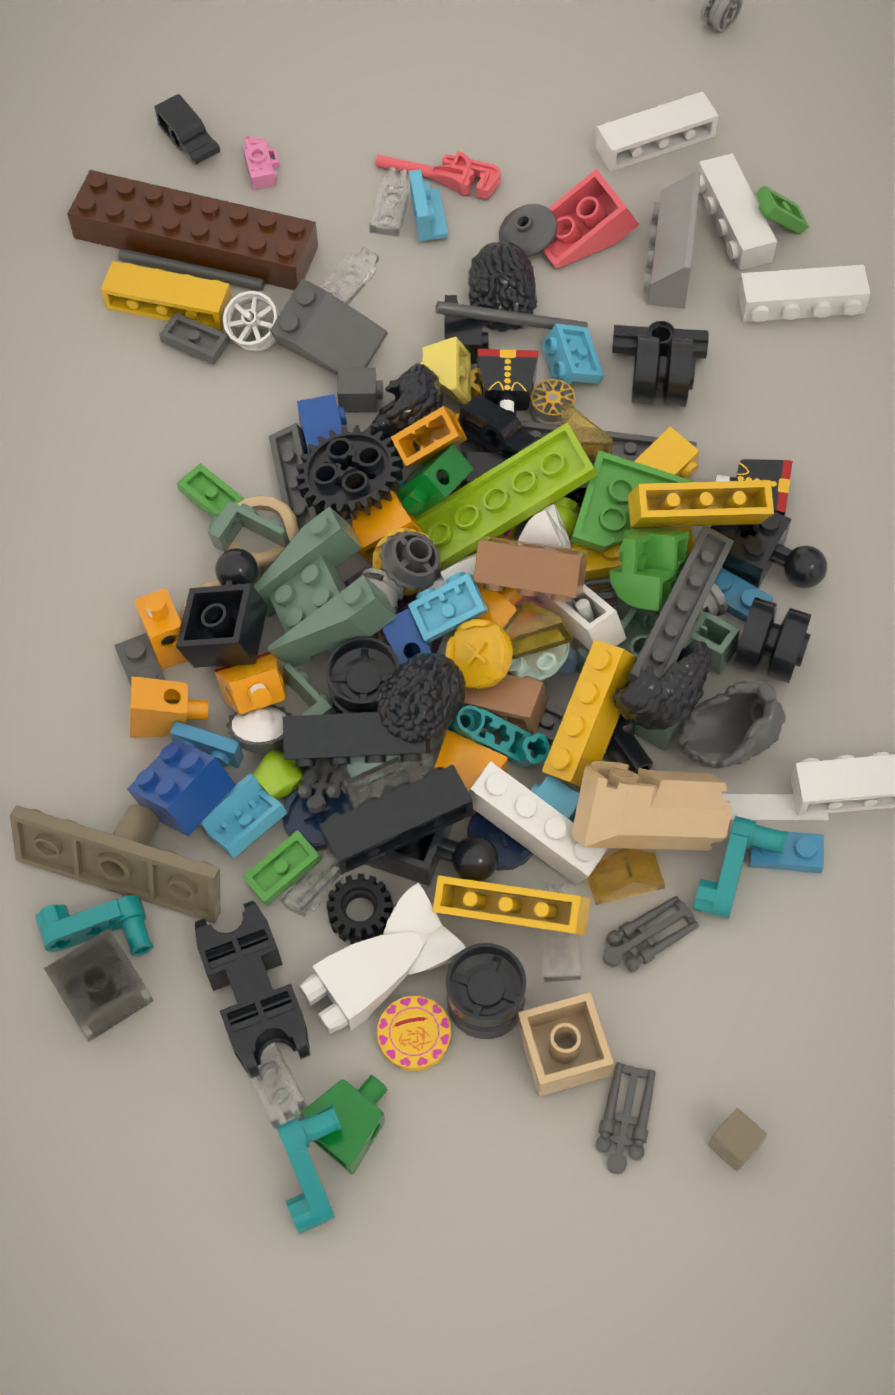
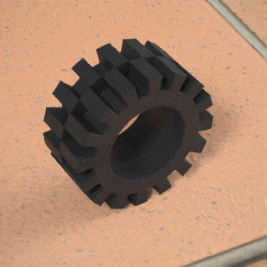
(355, 889)

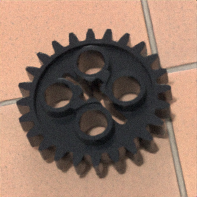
(349, 472)

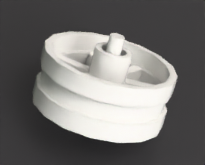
(251, 320)

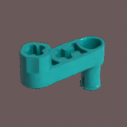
(516, 740)
(719, 897)
(65, 931)
(311, 1206)

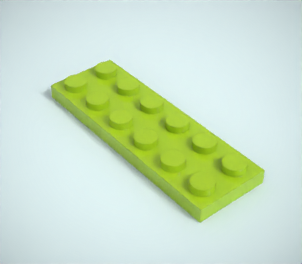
(507, 494)

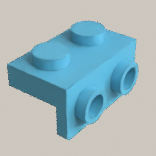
(242, 817)

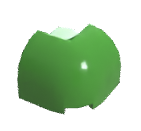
(649, 565)

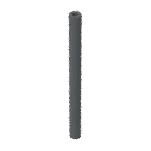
(191, 269)
(503, 316)

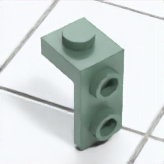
(233, 517)
(301, 684)

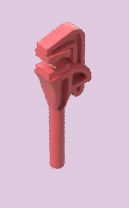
(456, 172)

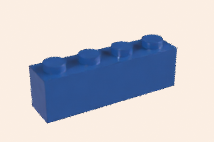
(318, 417)

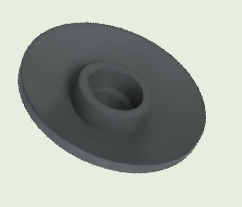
(530, 228)

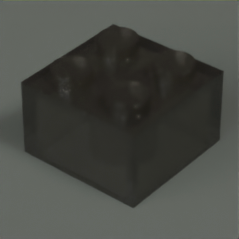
(98, 984)

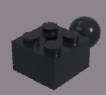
(762, 545)
(227, 620)
(472, 857)

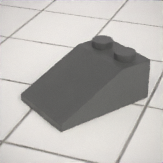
(326, 330)

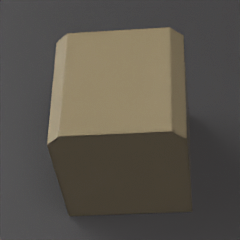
(737, 1139)

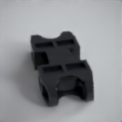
(260, 1012)

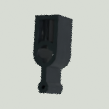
(185, 129)
(493, 426)

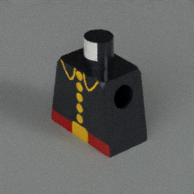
(507, 377)
(775, 470)

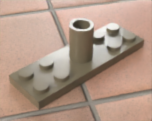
(118, 860)

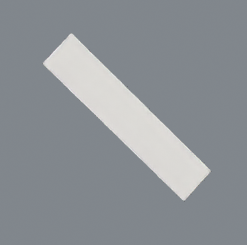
(767, 807)

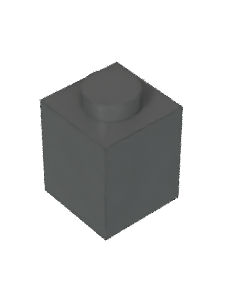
(359, 389)

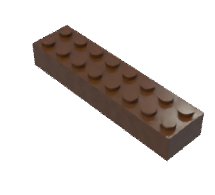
(193, 229)

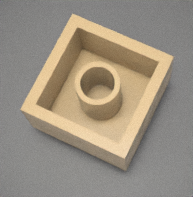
(565, 1044)

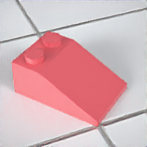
(588, 221)

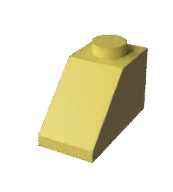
(452, 365)

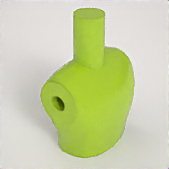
(278, 775)

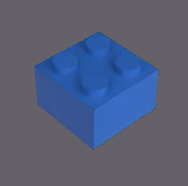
(182, 786)

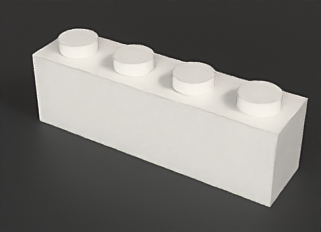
(656, 131)
(736, 212)
(803, 293)
(587, 618)
(844, 784)
(532, 823)

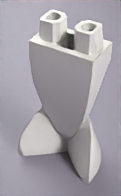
(543, 529)
(370, 970)

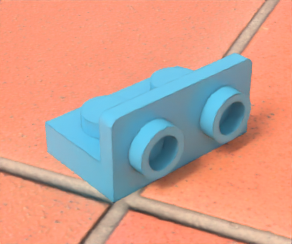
(427, 208)
(572, 355)
(448, 606)

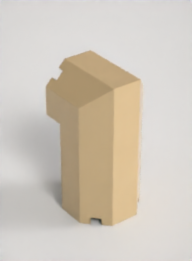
(650, 809)

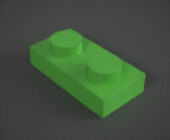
(781, 210)
(207, 490)
(282, 868)

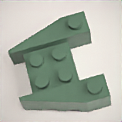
(312, 597)
(637, 623)

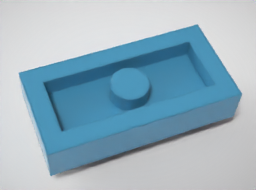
(739, 594)
(224, 749)
(801, 853)

